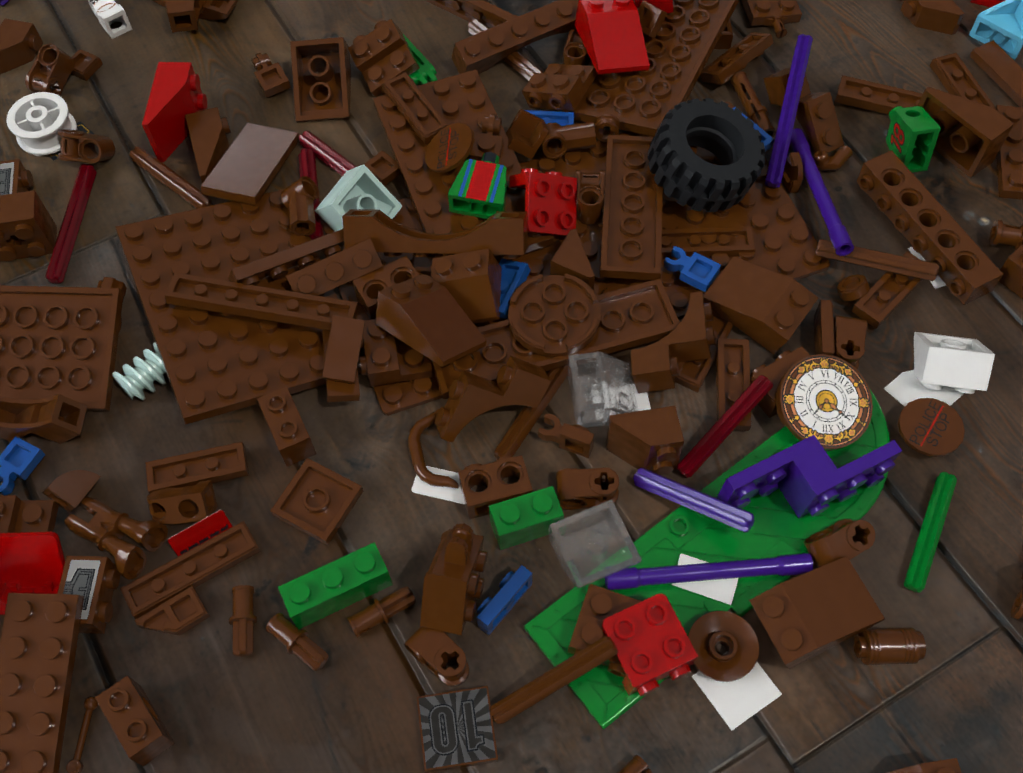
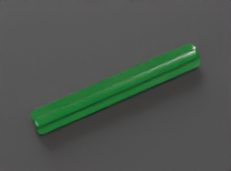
(930, 532)

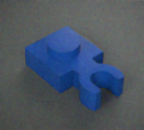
(694, 270)
(17, 461)

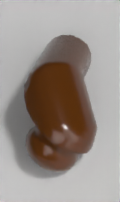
(825, 162)

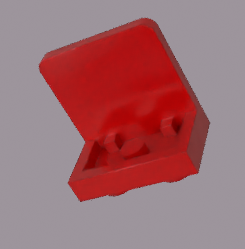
(548, 200)
(29, 564)
(650, 644)

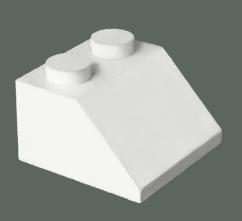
(952, 362)

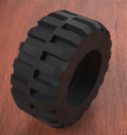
(718, 131)

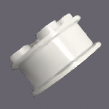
(37, 121)

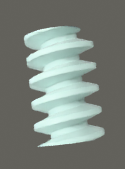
(142, 375)

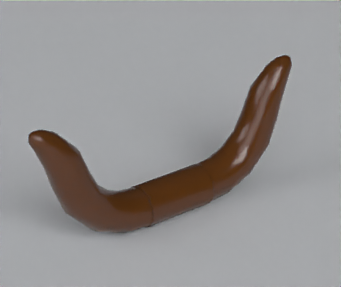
(418, 458)

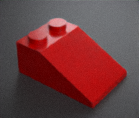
(612, 35)
(172, 96)

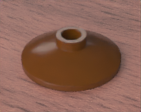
(735, 635)

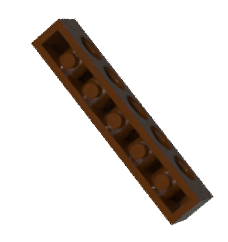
(928, 227)

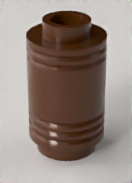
(890, 646)

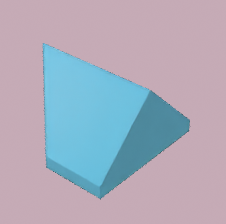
(1003, 25)

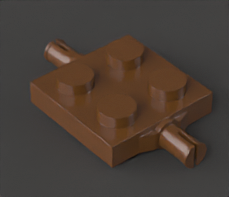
(772, 13)

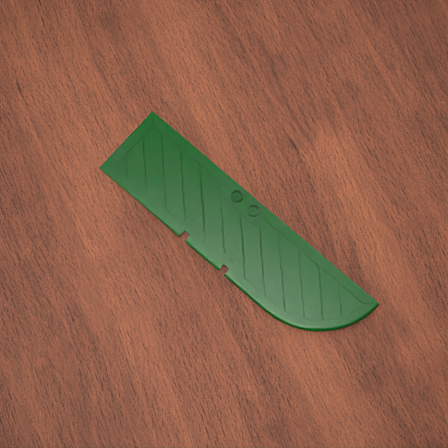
(687, 532)

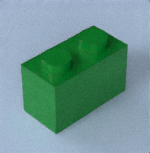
(525, 517)

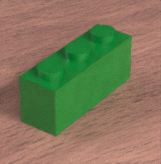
(335, 586)

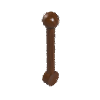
(76, 765)

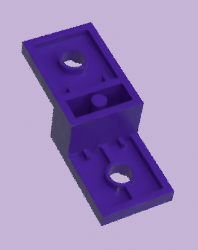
(808, 476)

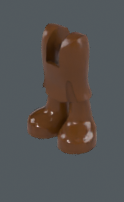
(109, 528)

